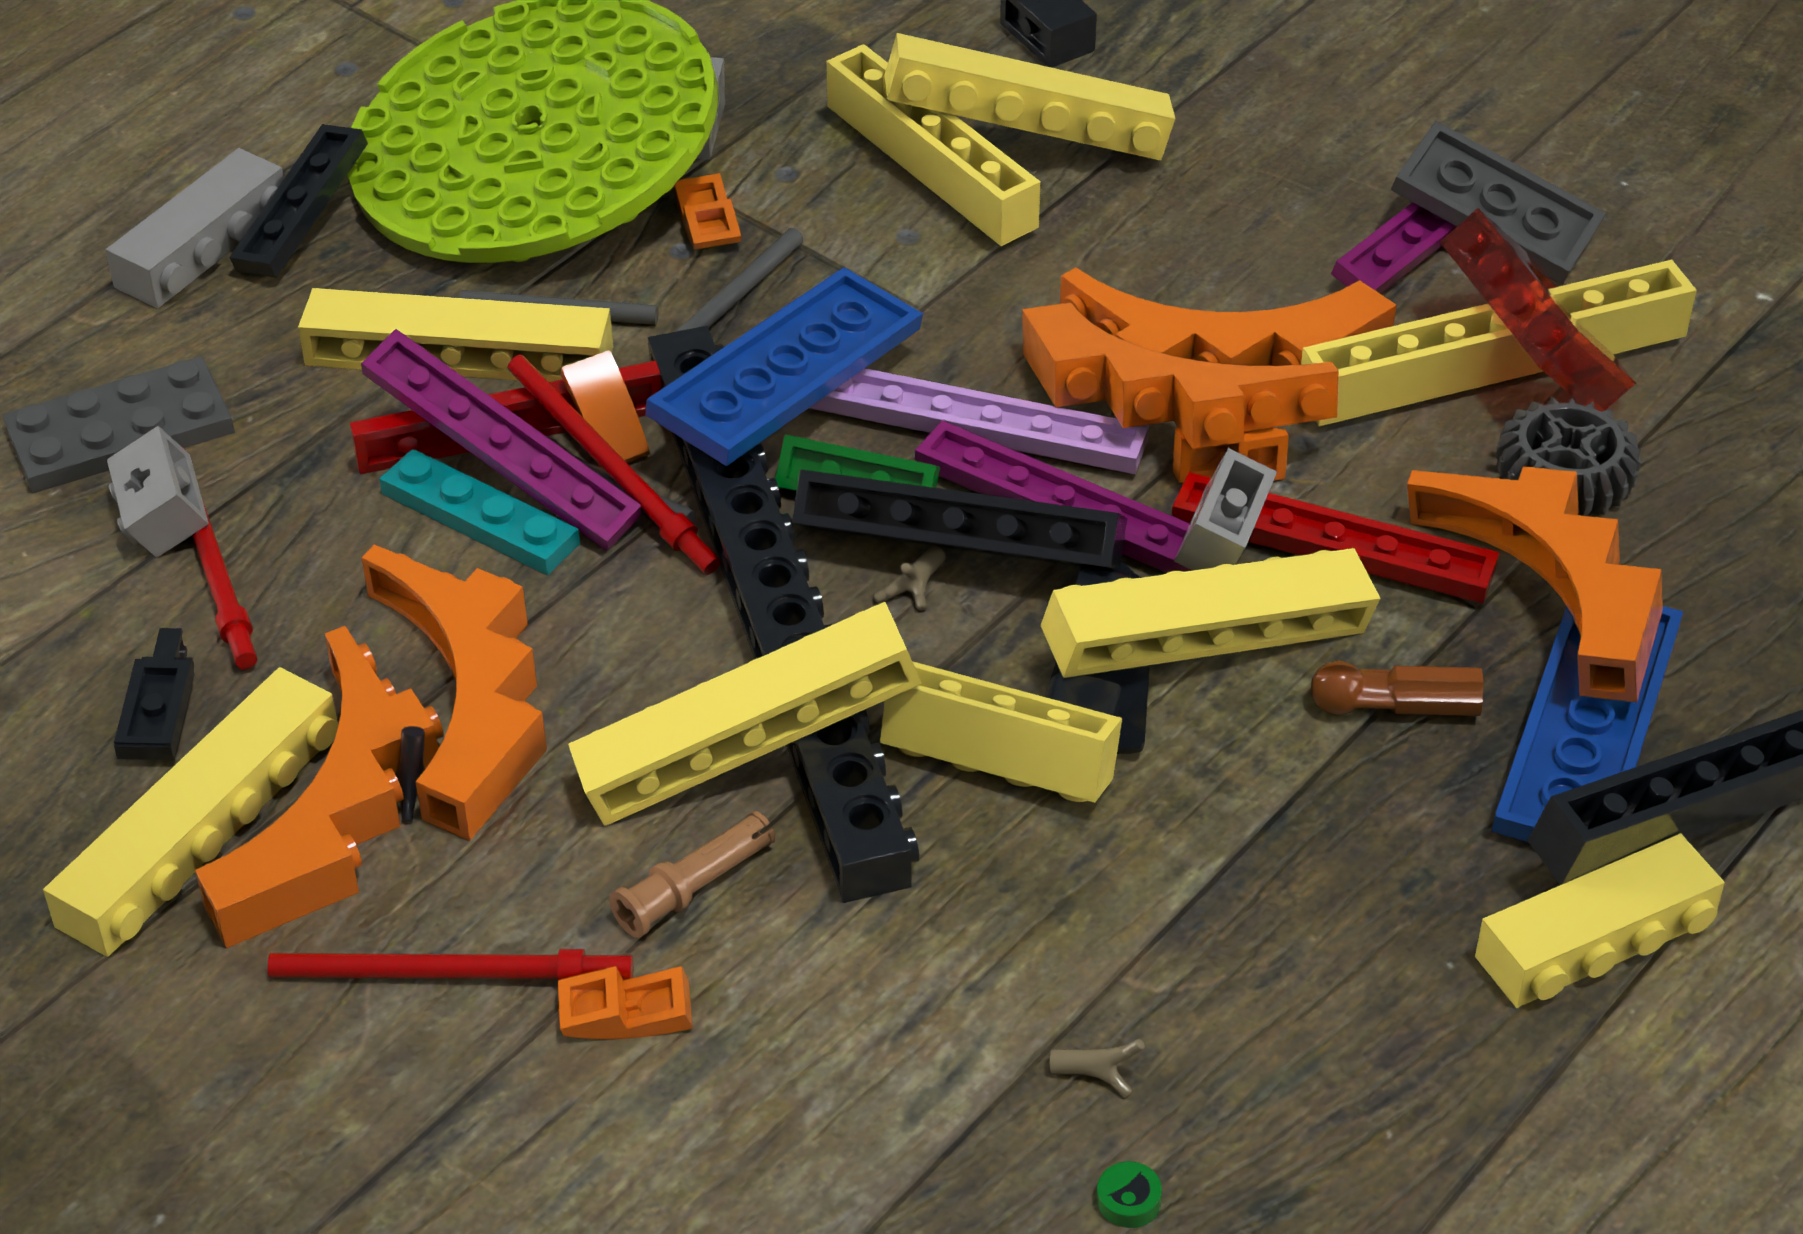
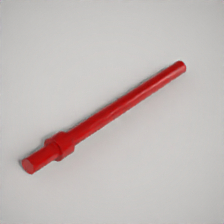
(675, 527)
(231, 618)
(445, 966)

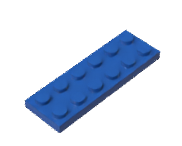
(783, 366)
(1577, 736)

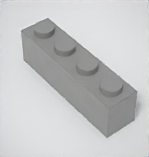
(193, 229)

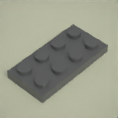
(1458, 176)
(81, 430)

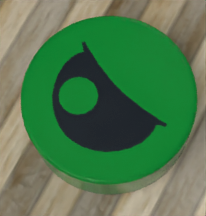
(1129, 1194)

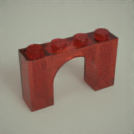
(1520, 297)

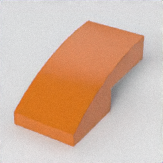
(706, 211)
(606, 404)
(1264, 446)
(614, 1008)

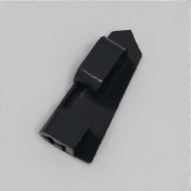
(1111, 692)

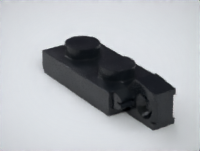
(156, 701)

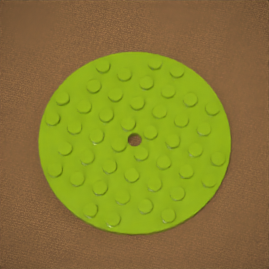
(464, 179)

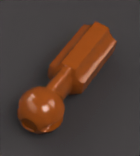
(1404, 689)

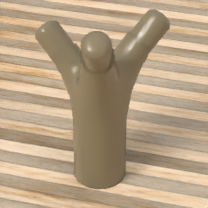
(914, 577)
(1096, 1063)

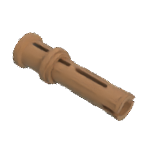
(672, 885)

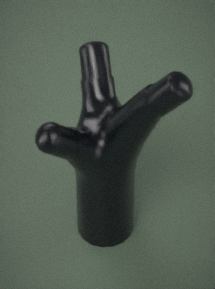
(410, 767)

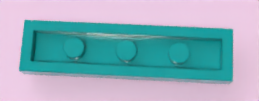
(480, 511)

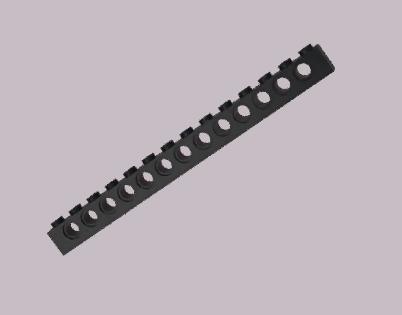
(770, 590)

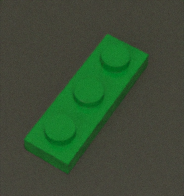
(835, 459)

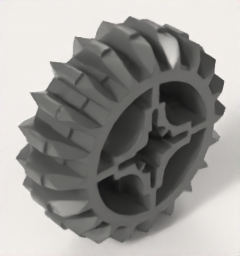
(1573, 440)

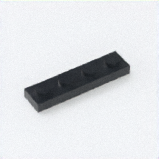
(298, 201)

